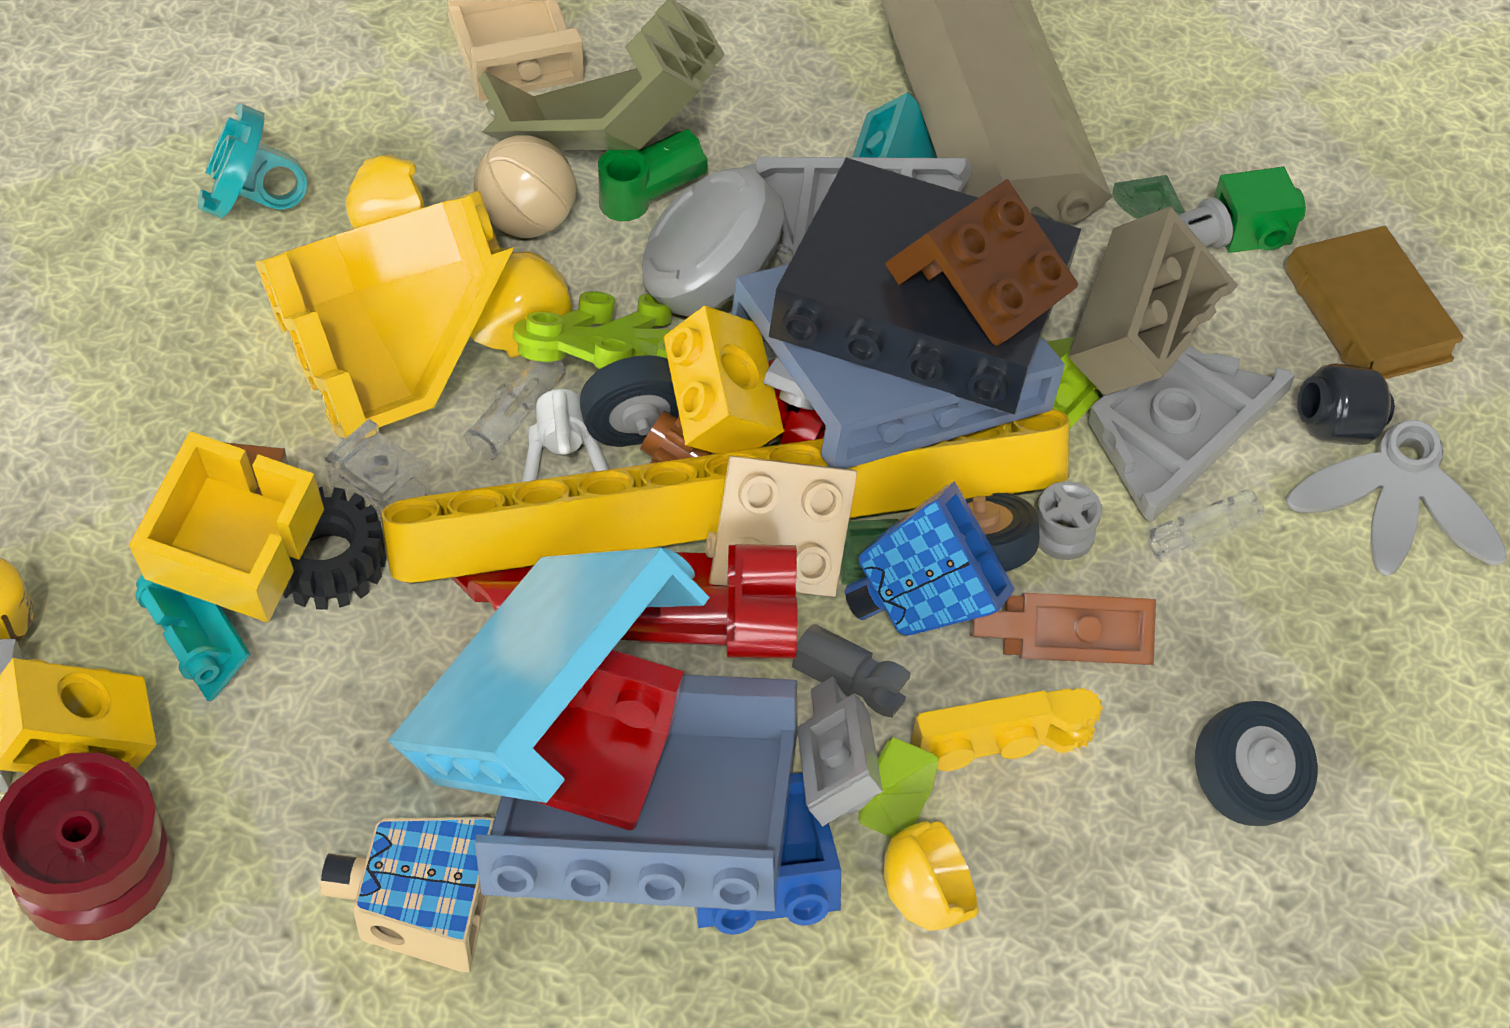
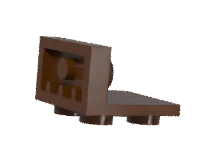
(993, 261)

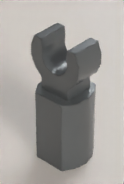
(828, 655)

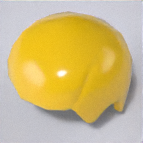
(929, 877)

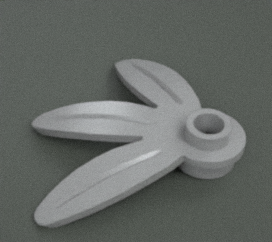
(1402, 486)

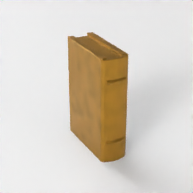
(1373, 303)

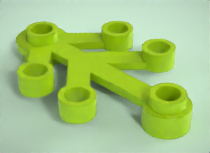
(551, 336)

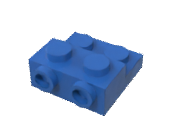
(807, 878)

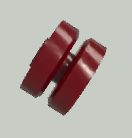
(84, 846)

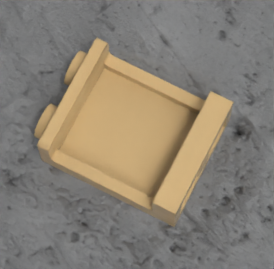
(517, 42)

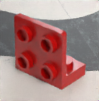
(612, 739)

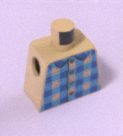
(416, 887)

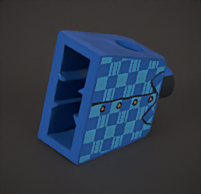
(930, 569)

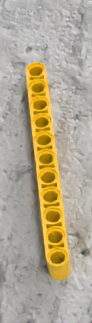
(683, 499)

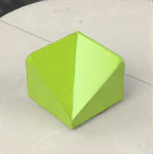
(906, 782)

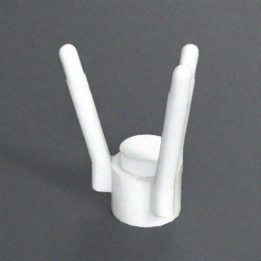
(560, 431)

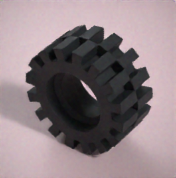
(348, 570)

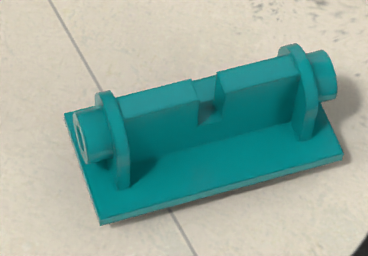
(197, 634)

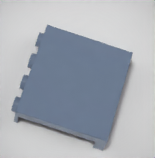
(875, 412)
(706, 827)

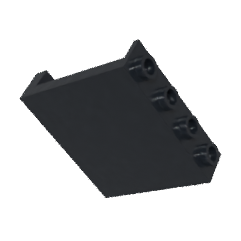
(850, 306)

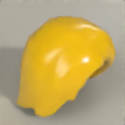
(382, 190)
(523, 287)

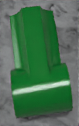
(636, 176)

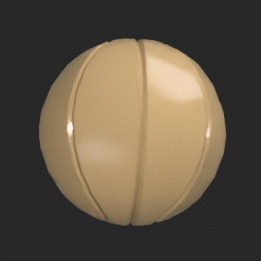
(525, 186)

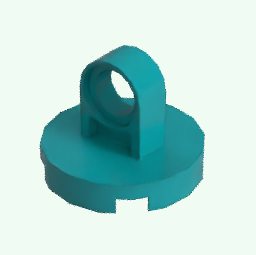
(241, 164)

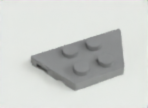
(806, 181)
(1181, 423)

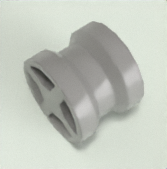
(1072, 506)

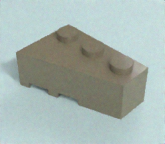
(1146, 302)

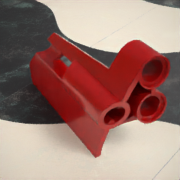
(750, 615)

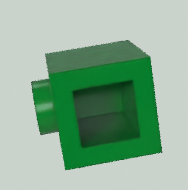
(1262, 208)

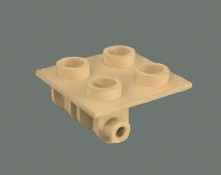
(785, 506)

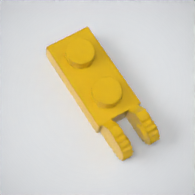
(1008, 726)

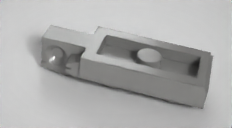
(838, 754)

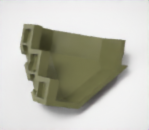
(621, 110)

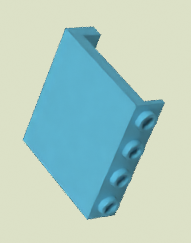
(528, 665)

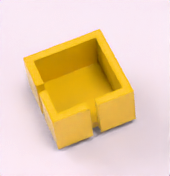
(220, 537)

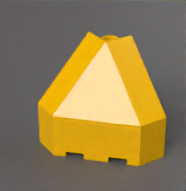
(386, 307)

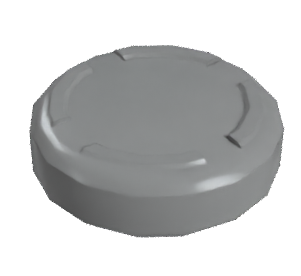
(711, 237)

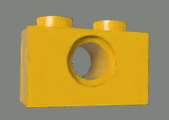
(719, 384)
(71, 710)

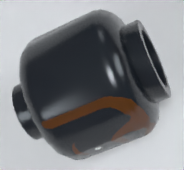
(1345, 404)

